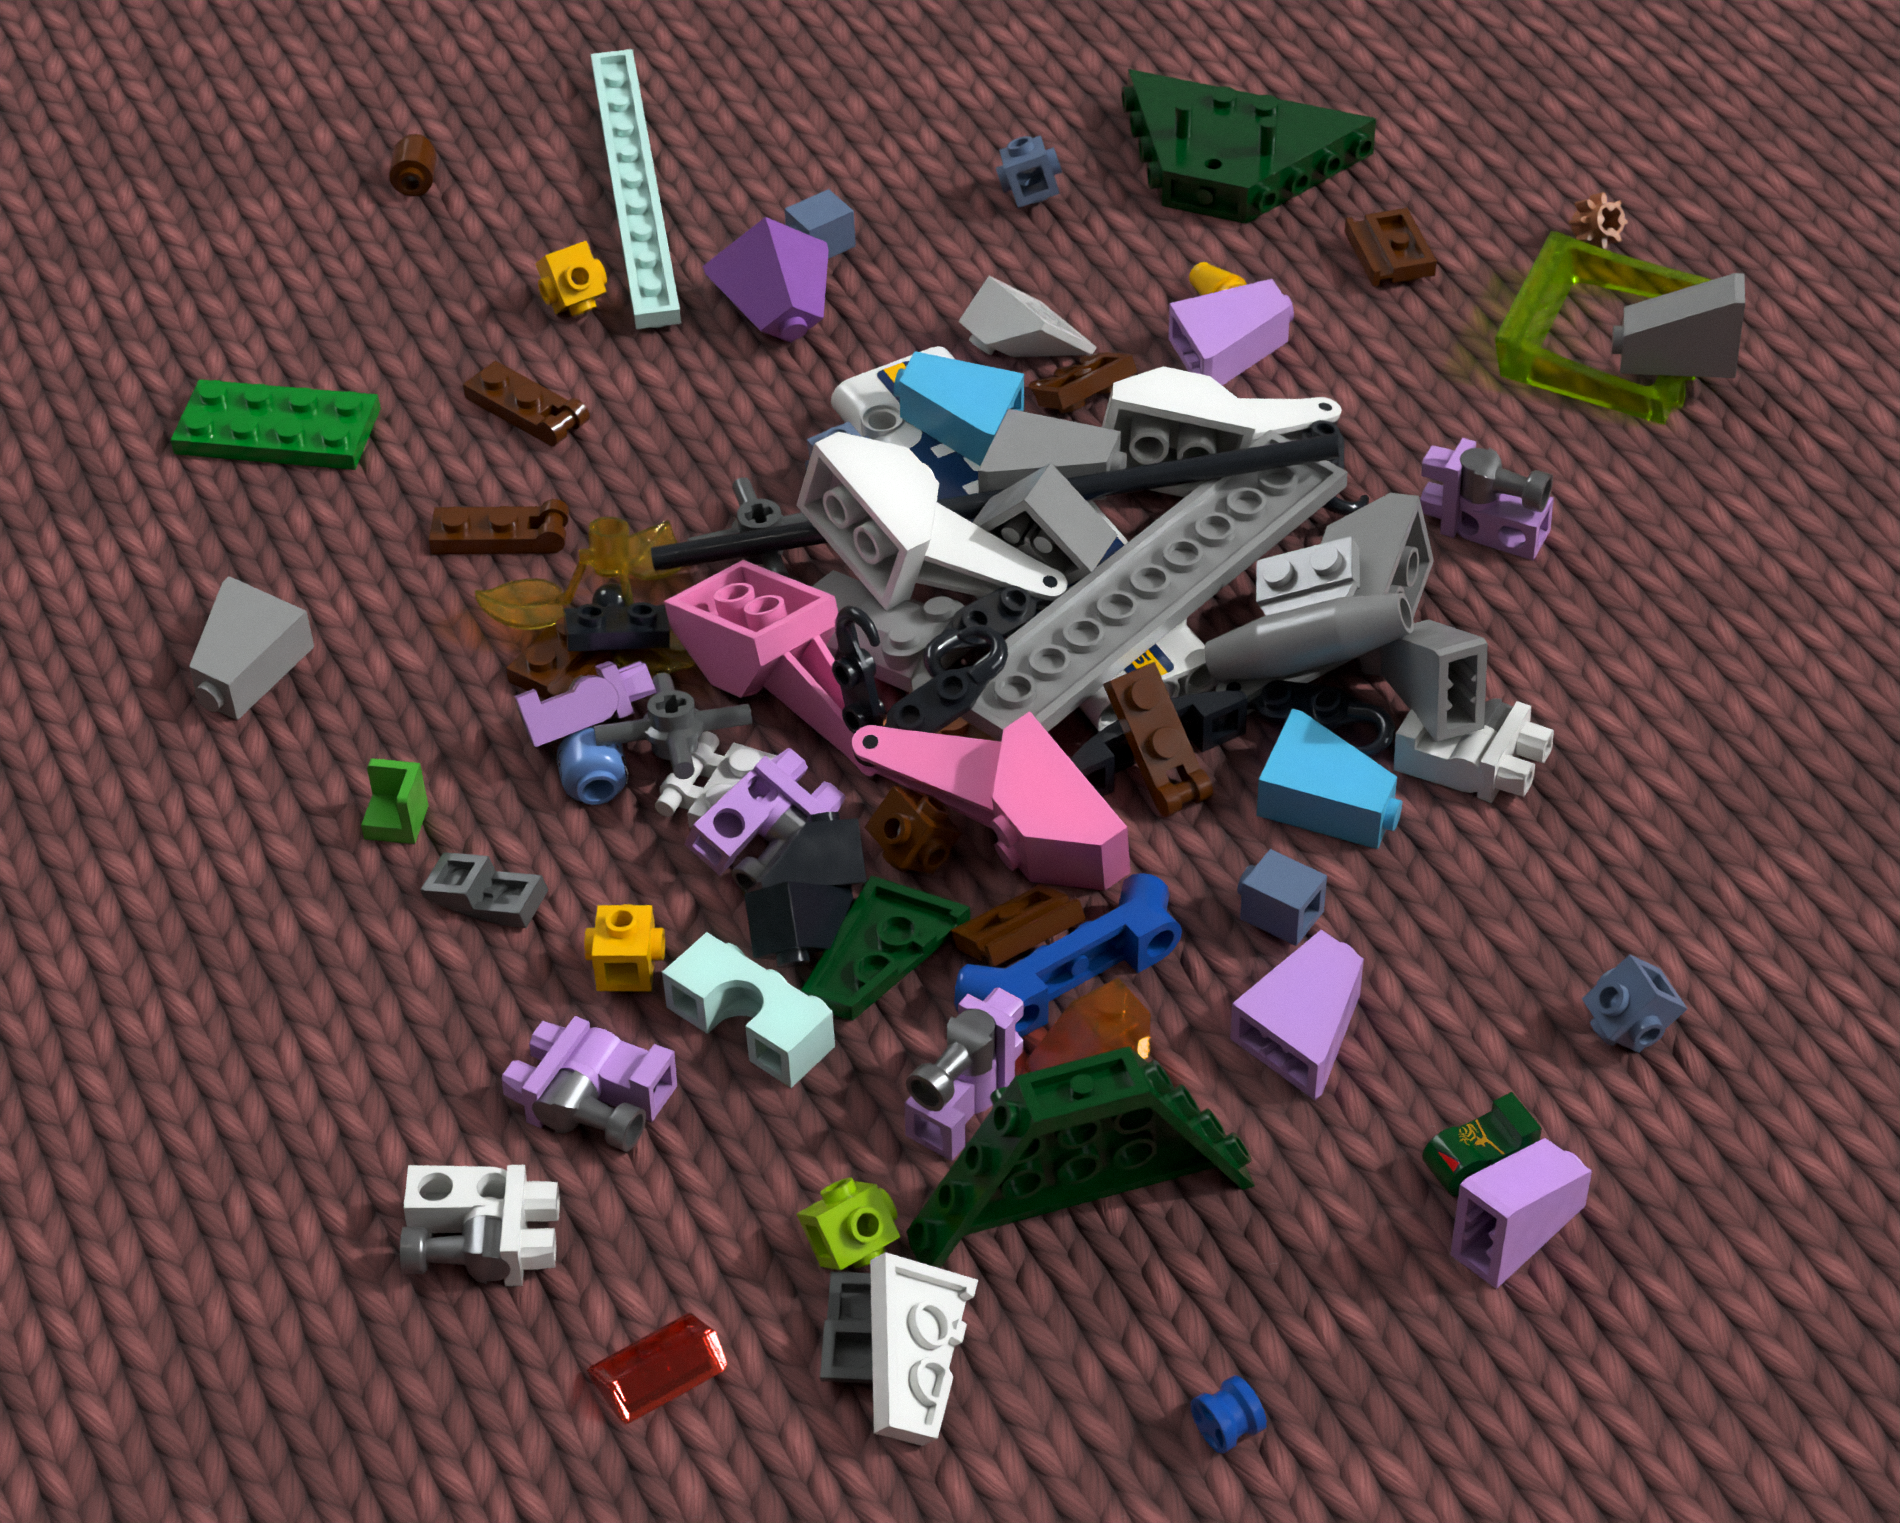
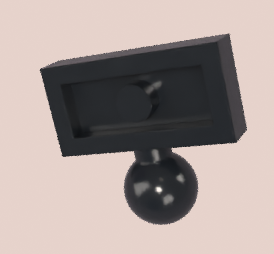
(613, 626)

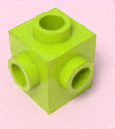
(849, 1224)

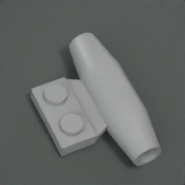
(1309, 616)

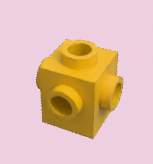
(571, 279)
(624, 947)

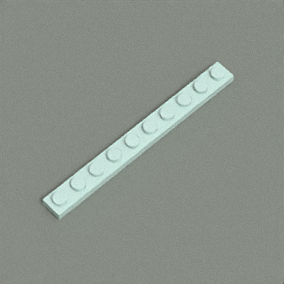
(635, 191)

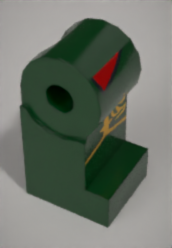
(1481, 1142)

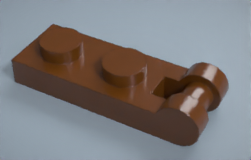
(525, 403)
(499, 529)
(1157, 739)

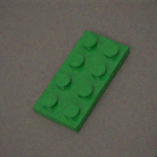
(276, 424)

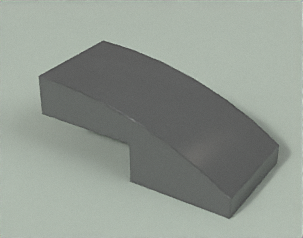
(479, 891)
(848, 1330)

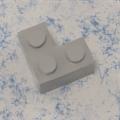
(1049, 523)

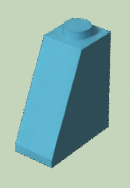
(957, 401)
(1327, 785)

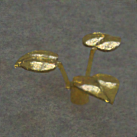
(612, 553)

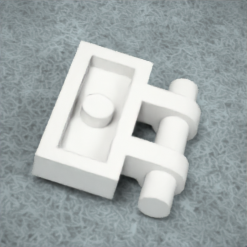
(723, 775)

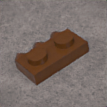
(1077, 382)

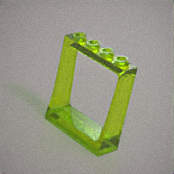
(1523, 331)

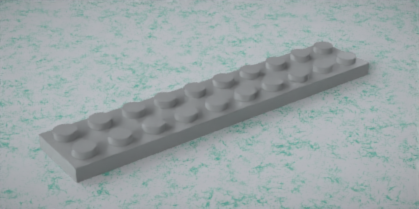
(1149, 589)

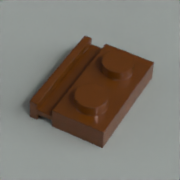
(1390, 246)
(550, 666)
(1017, 925)

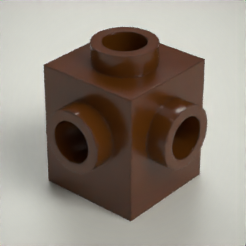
(913, 830)

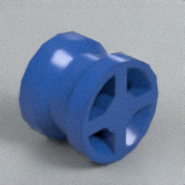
(1228, 1414)

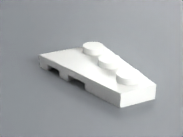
(913, 1340)

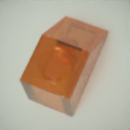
(1095, 1025)

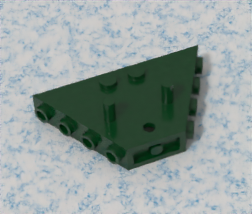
(1259, 142)
(1072, 1140)

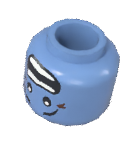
(591, 771)

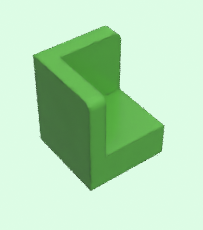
(396, 801)

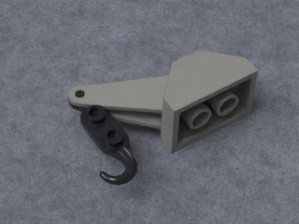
(1392, 560)

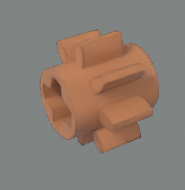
(1598, 221)

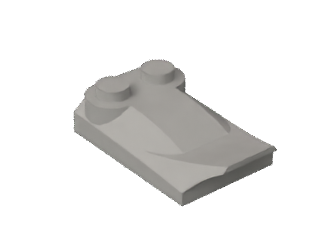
(901, 630)

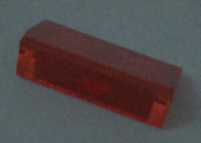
(658, 1367)

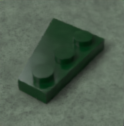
(880, 944)

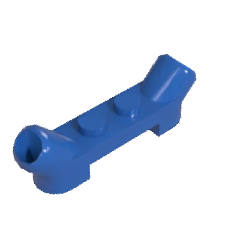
(1133, 932)

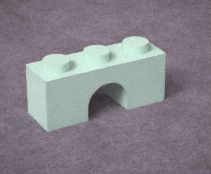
(719, 982)

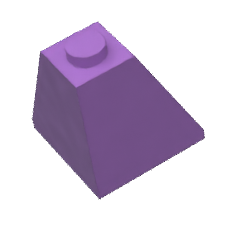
(774, 278)

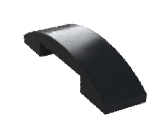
(1206, 719)

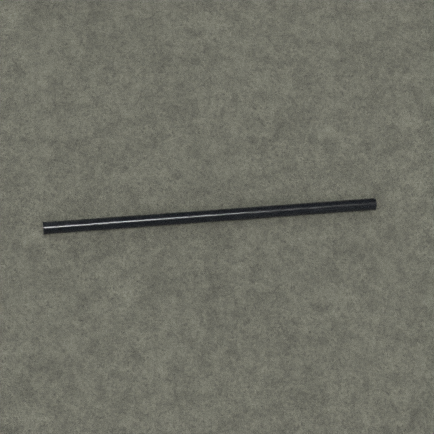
(969, 506)

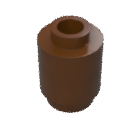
(413, 165)

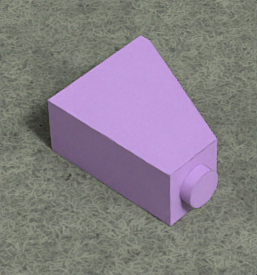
(1230, 328)
(1301, 1012)
(1516, 1208)

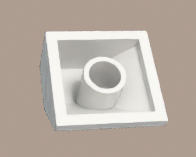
(1019, 325)

